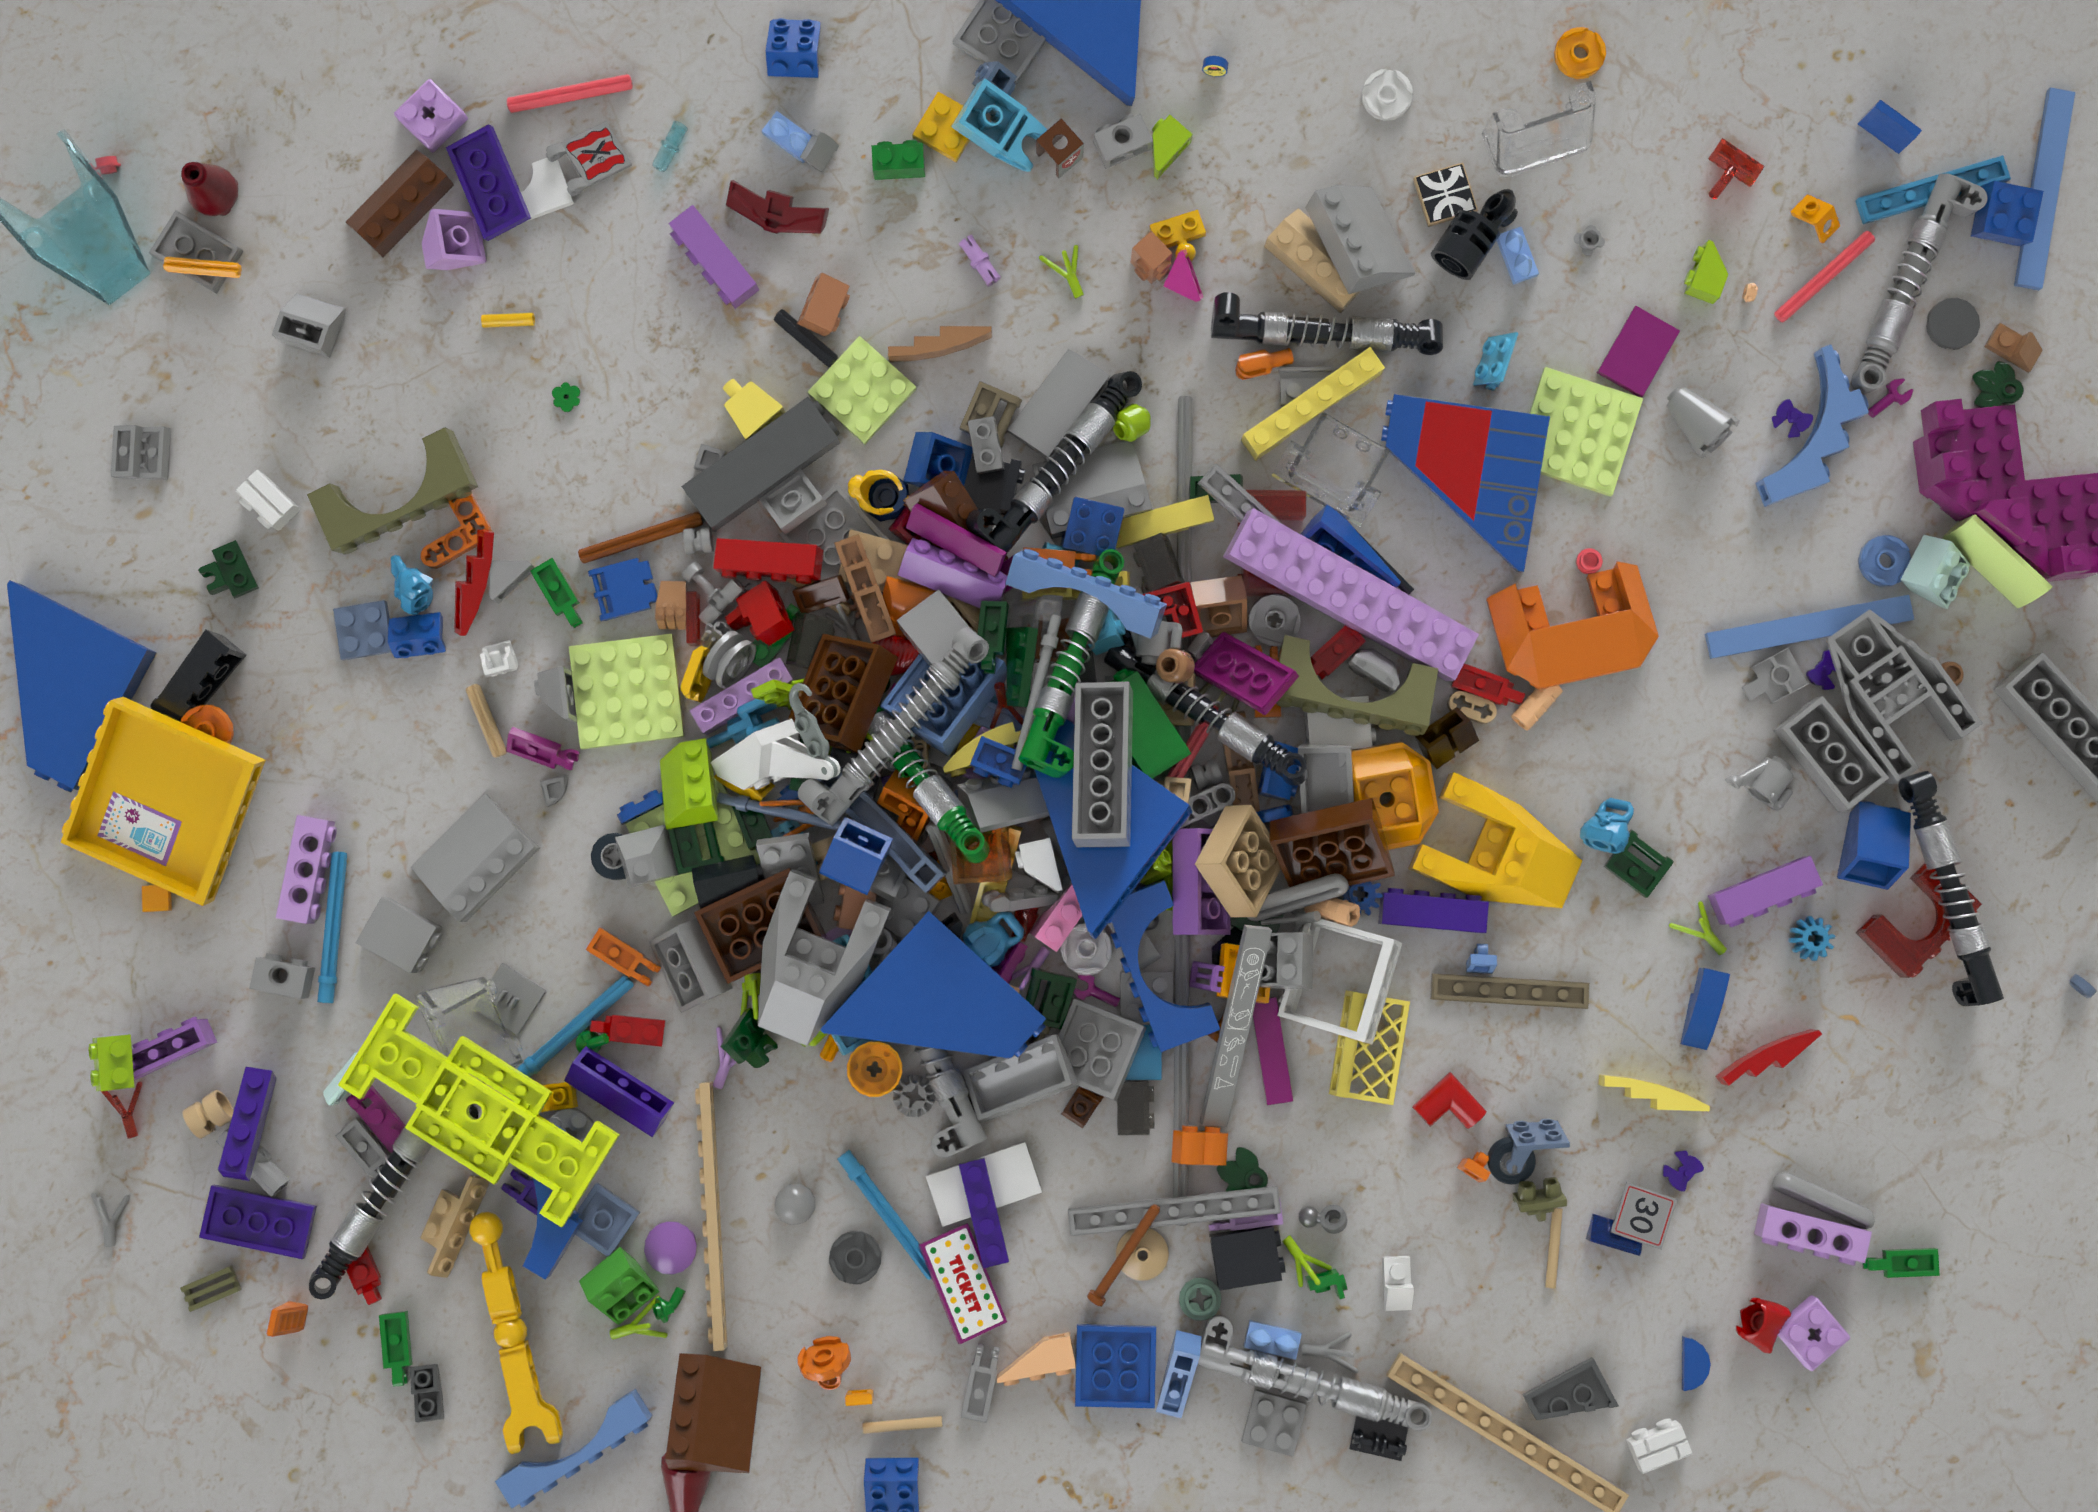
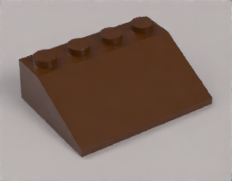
(846, 688)
(1332, 841)
(740, 922)
(713, 1414)

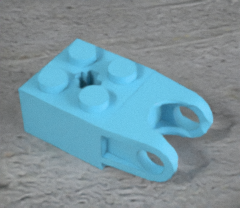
(1008, 126)

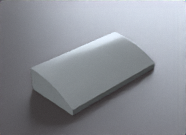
(1058, 403)
(1328, 777)
(1013, 1083)

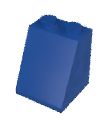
(1875, 845)

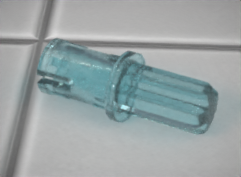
(669, 146)

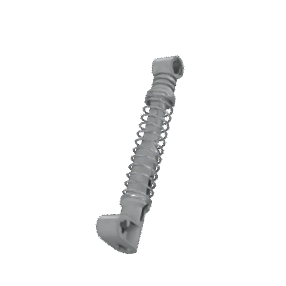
(859, 774)

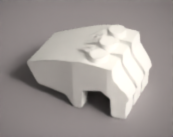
(498, 659)

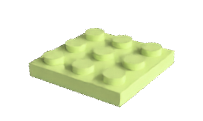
(862, 390)

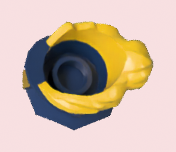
(879, 493)

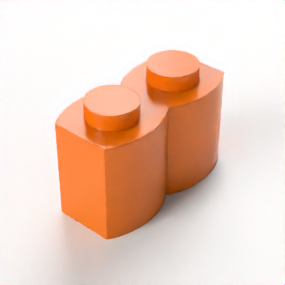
(1199, 1147)

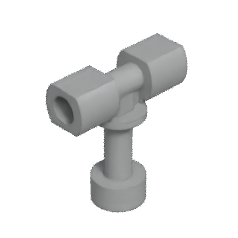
(717, 597)

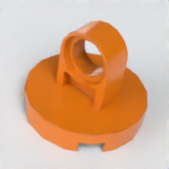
(211, 721)
(825, 1361)

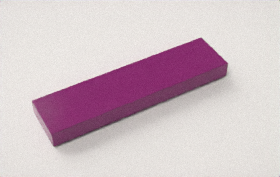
(956, 540)
(1272, 1053)

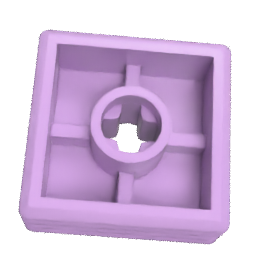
(429, 131)
(1828, 1334)

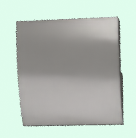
(140, 452)

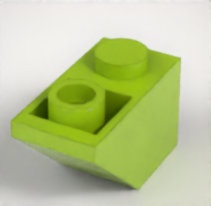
(1708, 275)

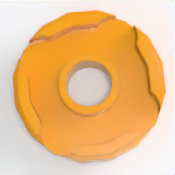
(1580, 67)

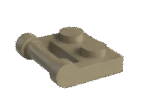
(985, 404)

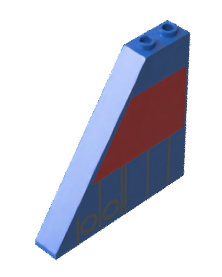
(1476, 463)

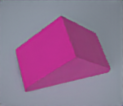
(1183, 278)

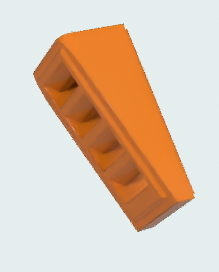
(287, 1319)

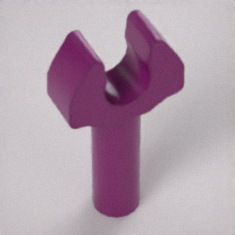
(1892, 396)
(1096, 992)

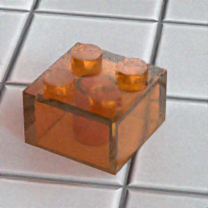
(993, 869)

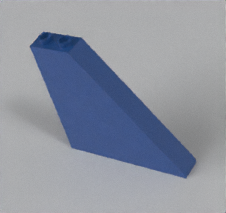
(1092, 34)
(65, 679)
(1109, 874)
(938, 997)

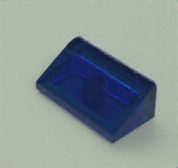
(1600, 1233)

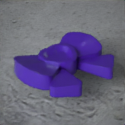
(1800, 420)
(1819, 675)
(1679, 1178)

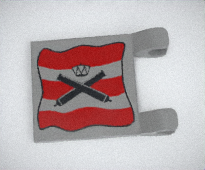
(593, 154)

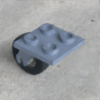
(1513, 1156)

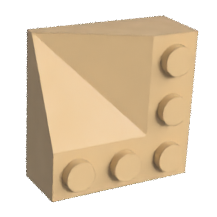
(1239, 861)

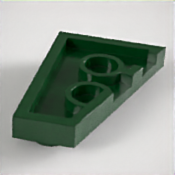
(1020, 661)

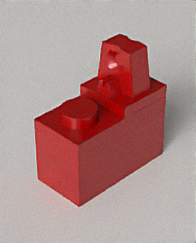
(764, 611)

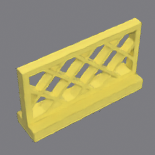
(1347, 1049)

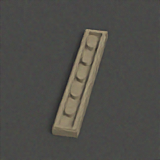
(1509, 991)

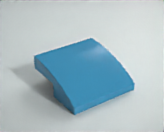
(1147, 1061)

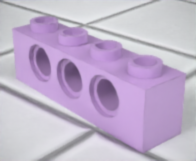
(723, 706)
(295, 880)
(1854, 1239)

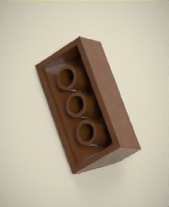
(400, 203)
(945, 497)

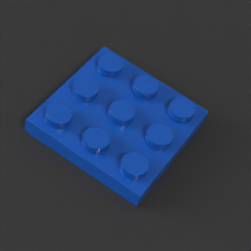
(1115, 1366)

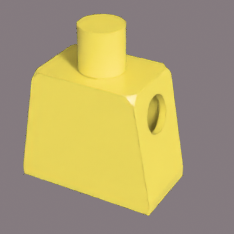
(751, 407)

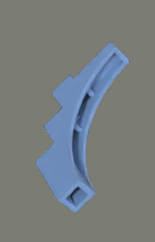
(1827, 437)

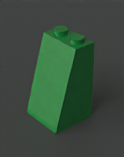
(1154, 738)

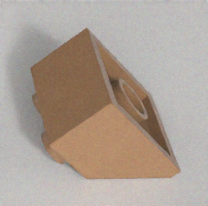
(1221, 605)

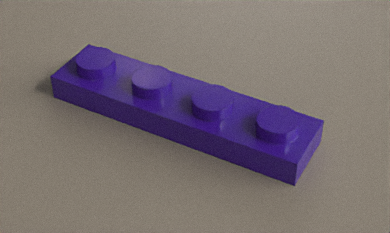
(984, 1212)

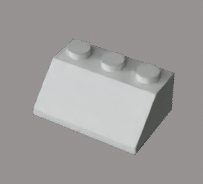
(1040, 863)

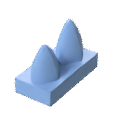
(786, 135)
(1517, 255)
(1272, 1339)

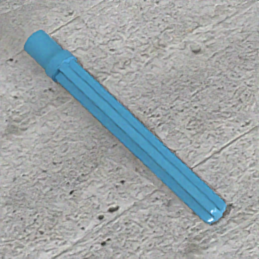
(332, 928)
(533, 1063)
(857, 1173)

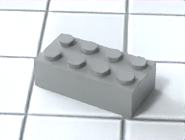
(1830, 754)

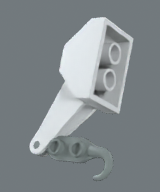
(778, 753)

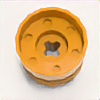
(886, 1059)

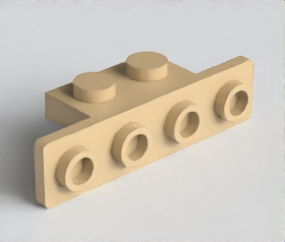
(451, 1222)

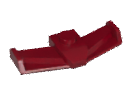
(775, 211)

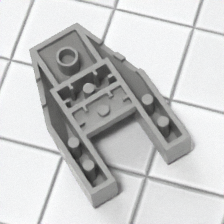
(1883, 680)
(806, 974)

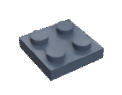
(362, 630)
(605, 1219)

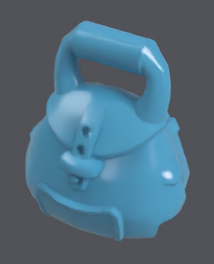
(411, 587)
(1606, 829)
(991, 940)

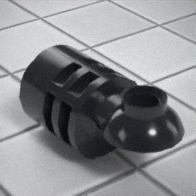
(1473, 235)

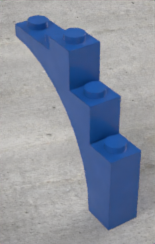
(549, 1238)

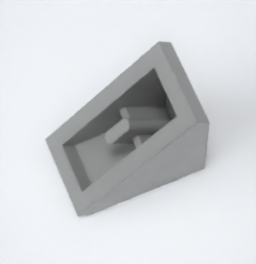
(506, 576)

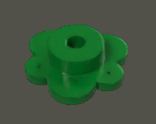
(560, 393)

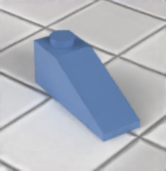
(1179, 1373)

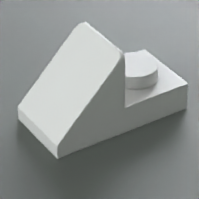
(1397, 1283)

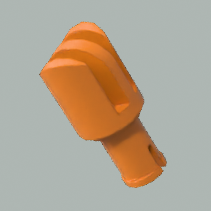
(1262, 362)

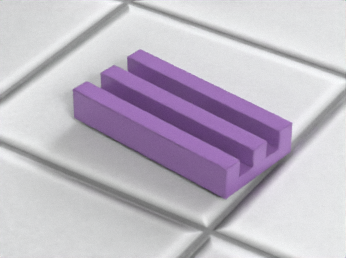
(1213, 977)

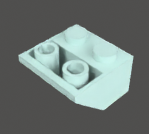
(1936, 571)

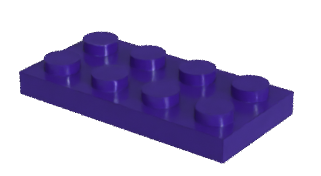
(488, 182)
(257, 1221)

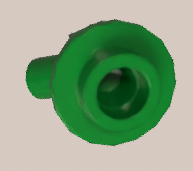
(591, 1040)
(662, 1309)

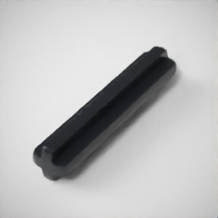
(805, 338)

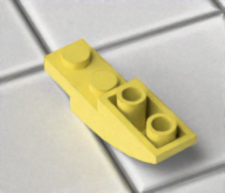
(961, 760)

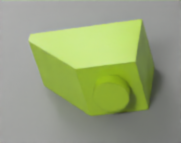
(1169, 141)

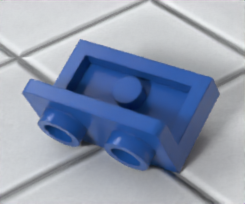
(416, 635)
(996, 760)

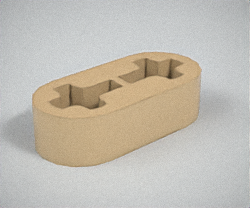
(1473, 701)

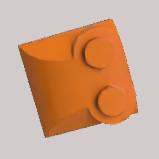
(901, 598)

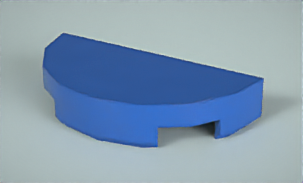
(1275, 813)
(1694, 1364)

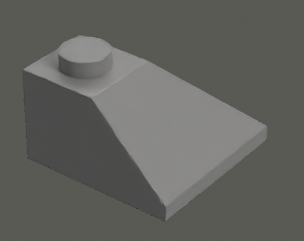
(557, 691)
(647, 856)

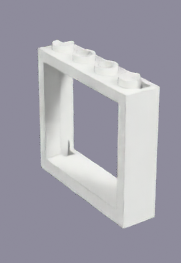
(1377, 992)

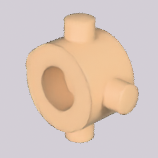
(1750, 292)

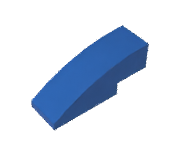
(1704, 1008)

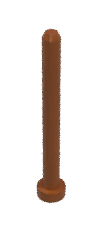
(1097, 1296)

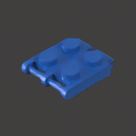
(624, 588)

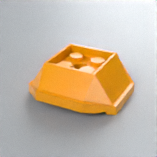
(1409, 780)

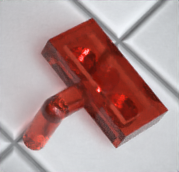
(1735, 164)

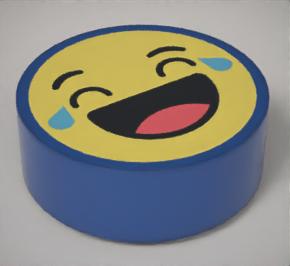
(1215, 66)

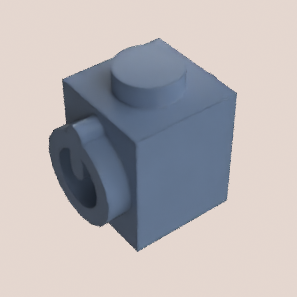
(997, 75)

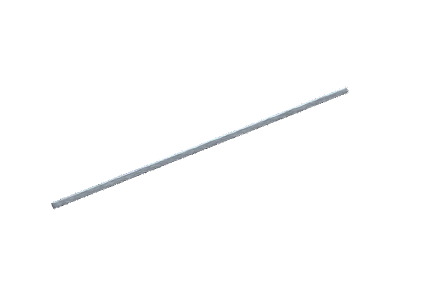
(1182, 942)

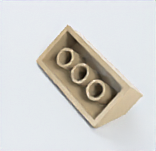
(1303, 252)

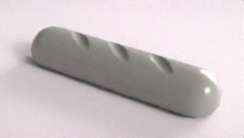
(1302, 896)
(1824, 1200)

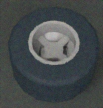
(606, 857)

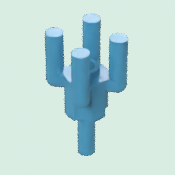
(746, 723)

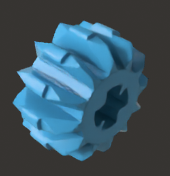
(1814, 948)

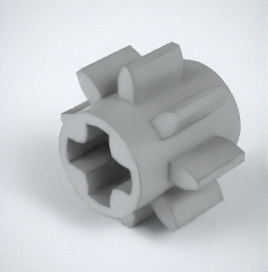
(713, 633)

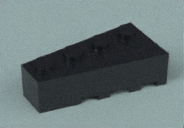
(199, 675)

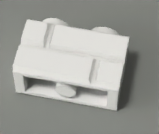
(267, 500)
(1659, 1445)

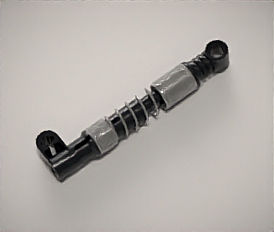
(1359, 331)
(1037, 495)
(1234, 730)
(1941, 854)
(363, 1218)

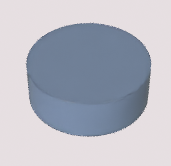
(2082, 986)

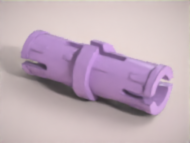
(979, 260)

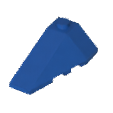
(1340, 537)

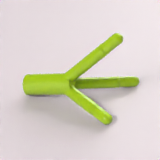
(1070, 275)
(1709, 936)
(1301, 1258)
(638, 1329)

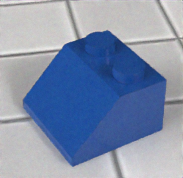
(935, 454)
(1273, 785)

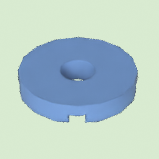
(1870, 560)

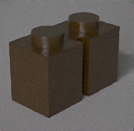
(1446, 736)

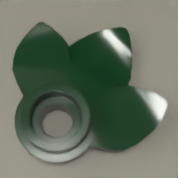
(1993, 386)
(1238, 1172)

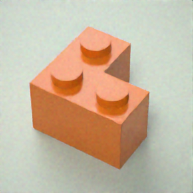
(901, 802)

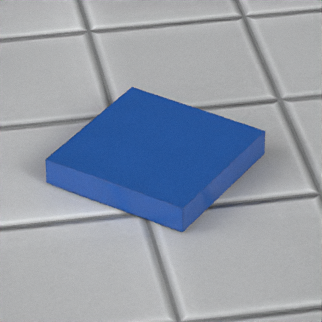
(1889, 126)

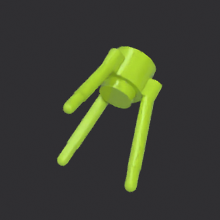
(752, 987)

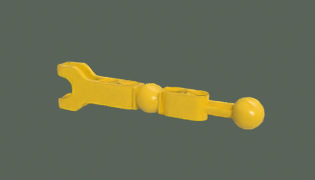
(510, 1334)

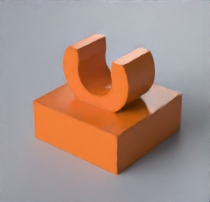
(1475, 1167)

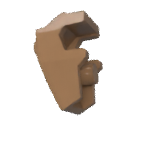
(671, 605)

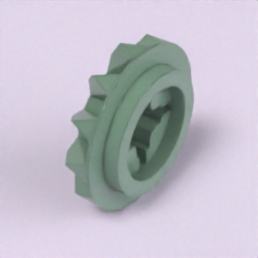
(1211, 1304)

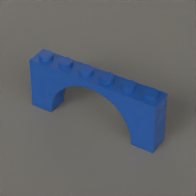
(1169, 1022)

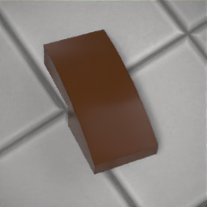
(1081, 1106)

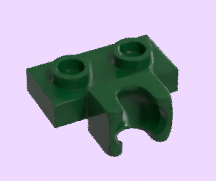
(230, 571)
(748, 1042)

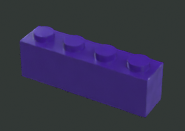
(1433, 912)
(618, 1091)
(247, 1123)

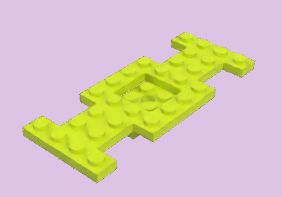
(506, 1128)

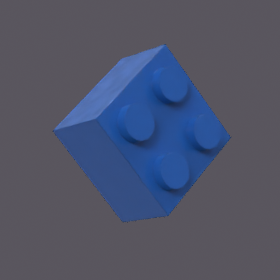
(2008, 215)

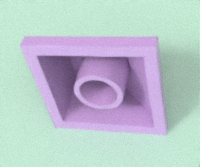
(452, 240)

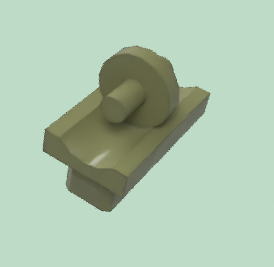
(1539, 1201)

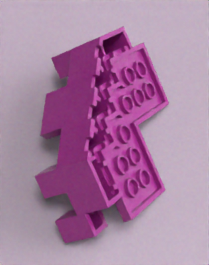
(1975, 466)

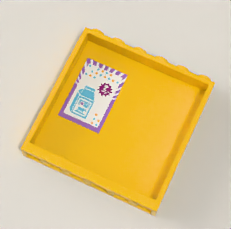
(162, 800)

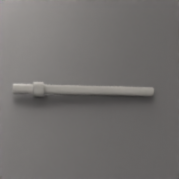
(1049, 643)

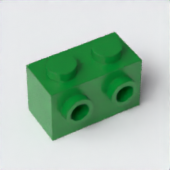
(898, 160)

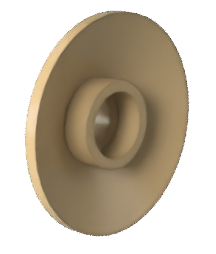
(1156, 1260)

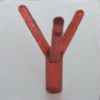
(1002, 703)
(127, 1116)

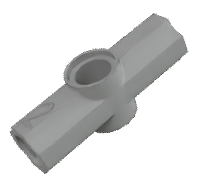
(264, 1170)

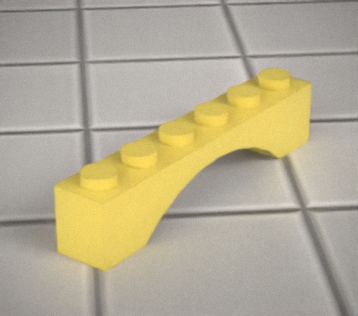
(1312, 402)

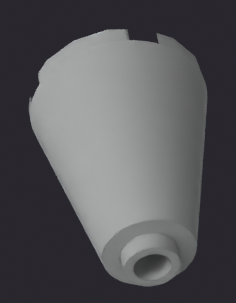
(1700, 420)

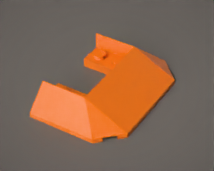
(1577, 649)

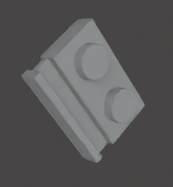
(1298, 380)

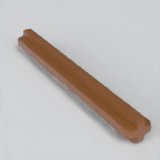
(640, 537)

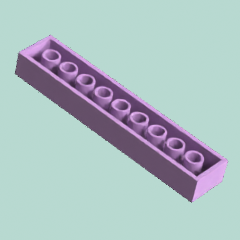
(1350, 594)

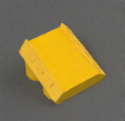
(694, 683)

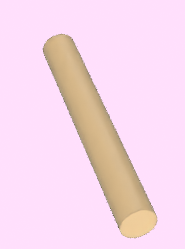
(1553, 1251)
(903, 1424)

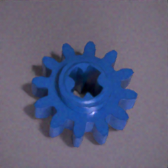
(1370, 895)

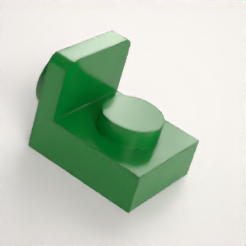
(1327, 1279)

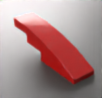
(470, 592)
(1776, 1052)

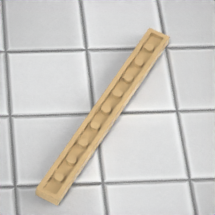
(712, 1226)
(1506, 1434)

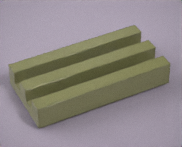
(190, 1298)

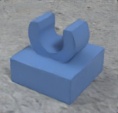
(1480, 961)

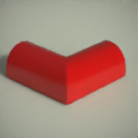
(1452, 1096)

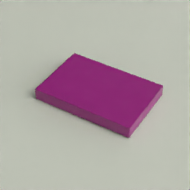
(1638, 351)

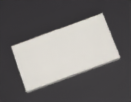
(1010, 1177)

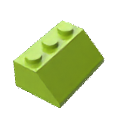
(688, 785)

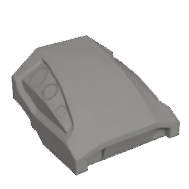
(1377, 667)

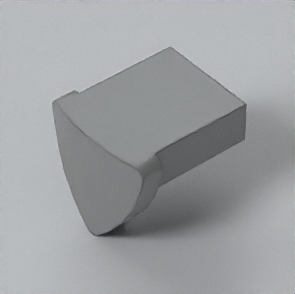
(819, 150)

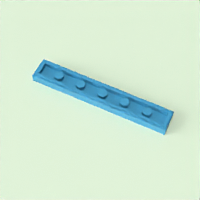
(1916, 194)

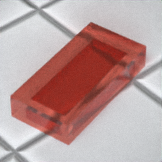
(692, 618)

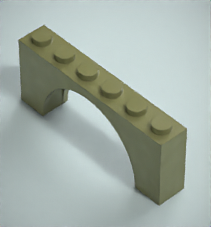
(444, 480)
(1404, 710)

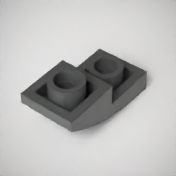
(427, 1393)

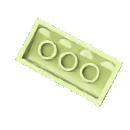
(1997, 561)

